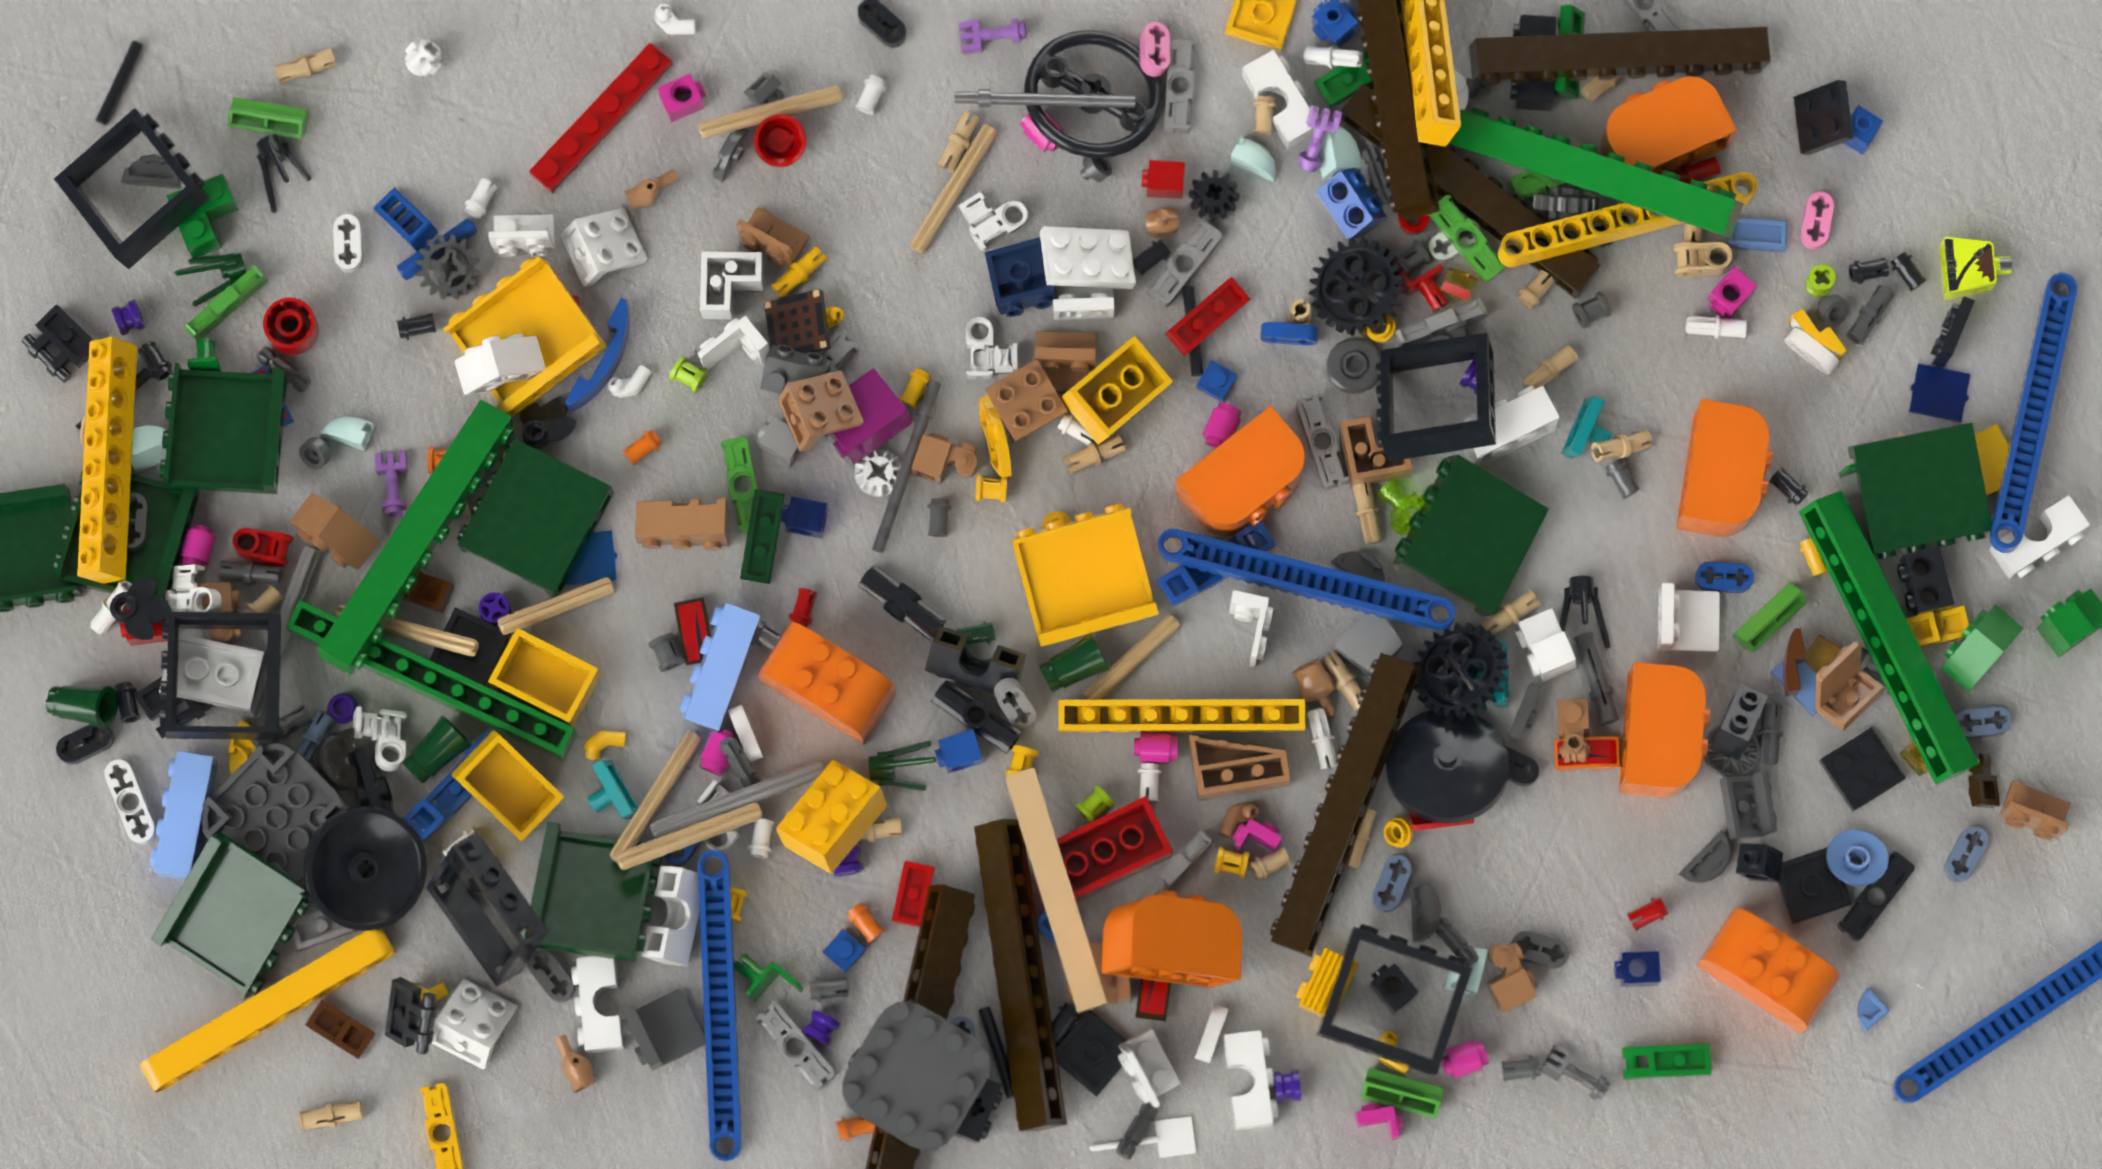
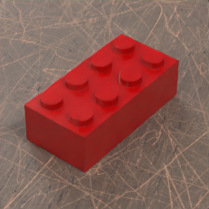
(1113, 848)

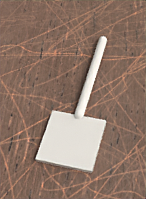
(1173, 1138)

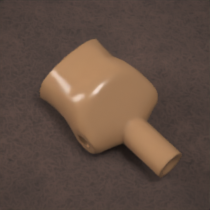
(642, 196)
(1162, 223)
(1315, 684)
(574, 1066)

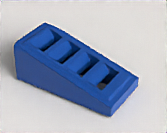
(418, 232)

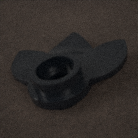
(549, 420)
(144, 611)

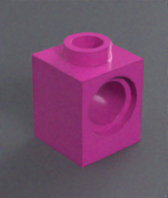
(675, 108)
(1737, 282)

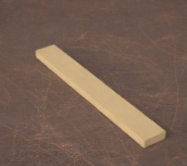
(1055, 890)

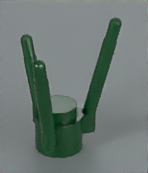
(229, 264)
(883, 766)

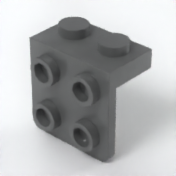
(664, 1029)

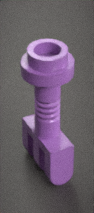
(1016, 30)
(1311, 160)
(394, 505)

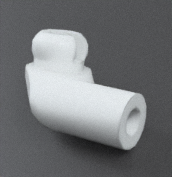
(670, 22)
(631, 386)

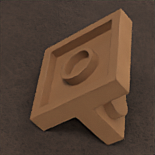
(1065, 356)

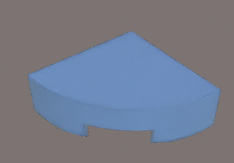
(1870, 1009)

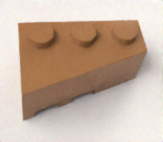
(682, 524)
(1236, 769)

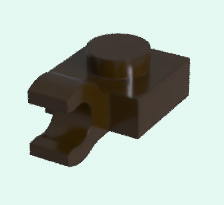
(1983, 785)

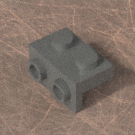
(787, 366)
(1748, 806)

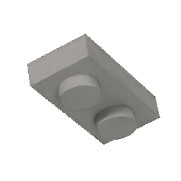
(316, 929)

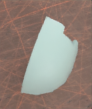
(1339, 153)
(1254, 159)
(349, 431)
(147, 447)
(1475, 976)

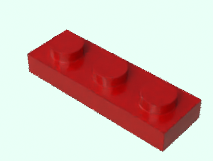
(1207, 316)

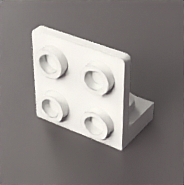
(523, 235)
(602, 245)
(1083, 303)
(735, 334)
(1249, 607)
(1687, 620)
(472, 1023)
(1149, 1065)

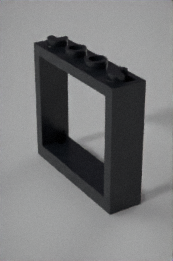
(159, 224)
(1440, 438)
(221, 620)
(470, 918)
(1424, 954)

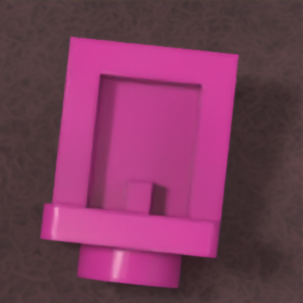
(1264, 834)
(1373, 1114)

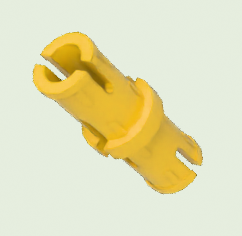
(798, 272)

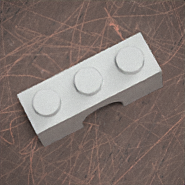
(1270, 76)
(2062, 524)
(674, 939)
(598, 1031)
(1247, 1052)

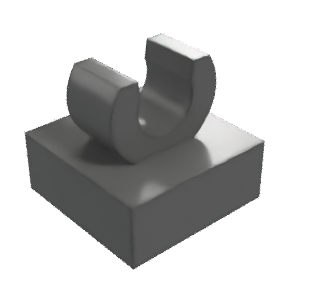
(763, 87)

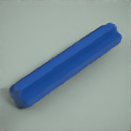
(463, 230)

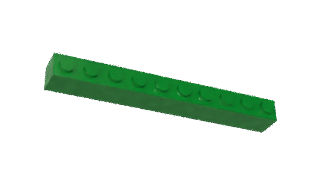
(1598, 173)
(416, 537)
(1888, 637)
(446, 687)

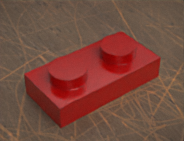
(912, 893)

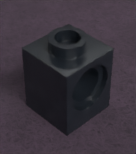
(1759, 862)
(1393, 1001)

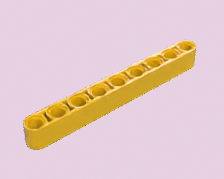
(1609, 217)
(267, 1009)

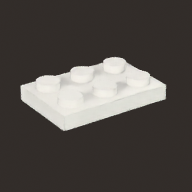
(1087, 257)
(217, 673)

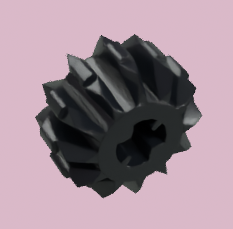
(1201, 195)

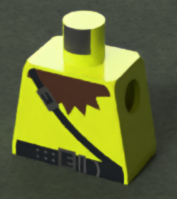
(1970, 267)

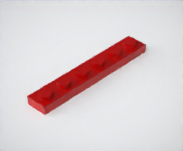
(600, 117)

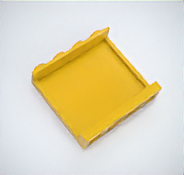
(538, 306)
(1083, 575)

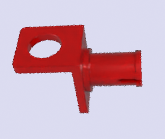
(1427, 286)

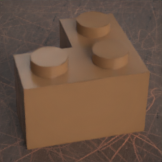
(1363, 457)
(334, 530)

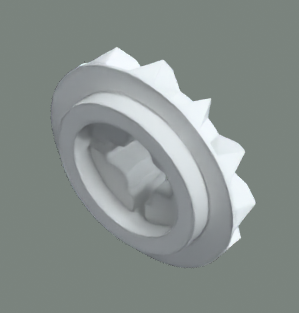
(877, 486)

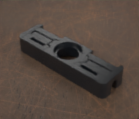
(1863, 912)

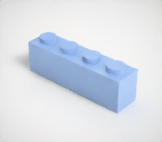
(720, 666)
(182, 824)

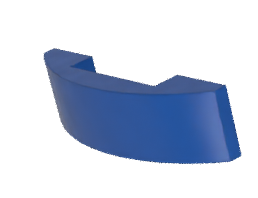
(585, 390)
(1186, 582)
(441, 803)

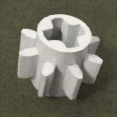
(423, 57)

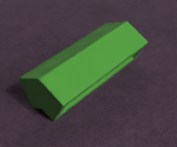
(268, 118)
(1770, 618)
(1402, 1092)

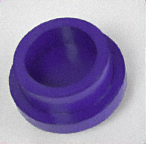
(342, 708)

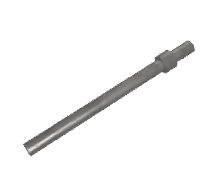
(985, 98)
(925, 411)

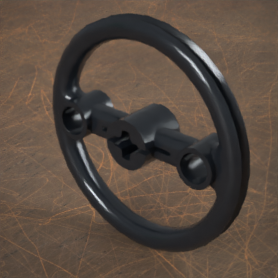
(1093, 83)

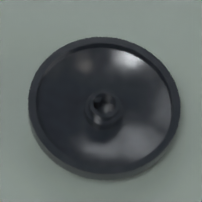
(1447, 767)
(364, 868)

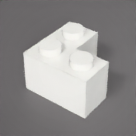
(724, 273)
(499, 362)
(1547, 646)

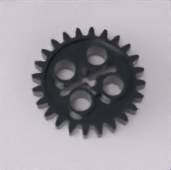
(1341, 308)
(1437, 688)

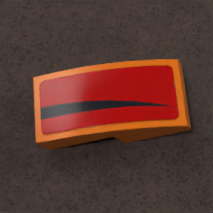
(1604, 754)

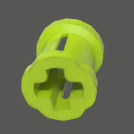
(1816, 273)
(688, 374)
(1094, 804)

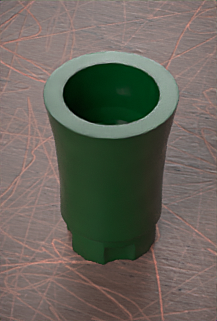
(1074, 664)
(83, 704)
(436, 750)

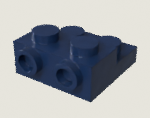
(1019, 278)

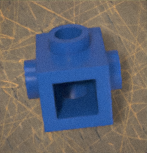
(1334, 22)

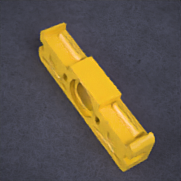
(439, 1112)

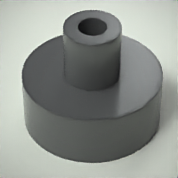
(1096, 168)
(1832, 309)
(315, 452)

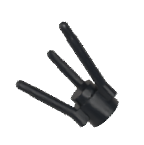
(273, 153)
(1582, 592)

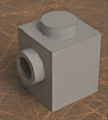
(778, 440)

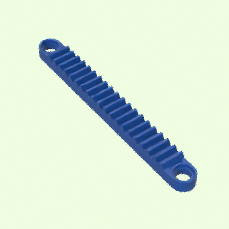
(2033, 413)
(1306, 579)
(719, 1005)
(2002, 1024)

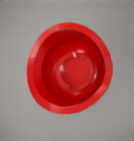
(780, 140)

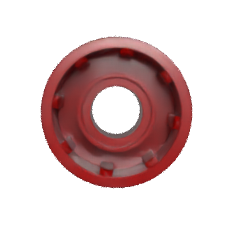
(291, 310)

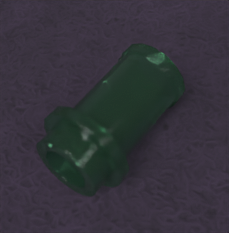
(979, 633)

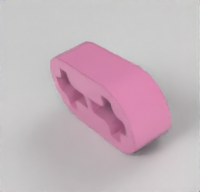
(1149, 48)
(1824, 220)

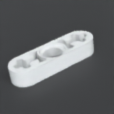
(114, 784)

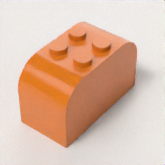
(1669, 125)
(1724, 469)
(1244, 476)
(827, 682)
(1662, 730)
(1173, 941)
(1769, 969)

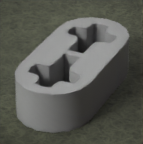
(1019, 700)

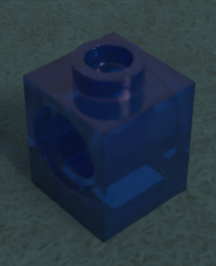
(805, 517)
(1651, 965)

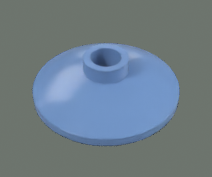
(1861, 847)

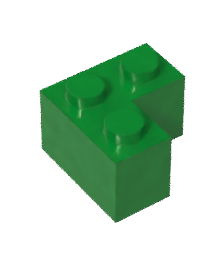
(198, 228)
(2071, 623)
(1983, 644)

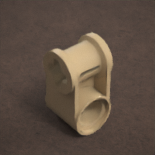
(1699, 259)

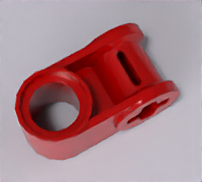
(269, 546)

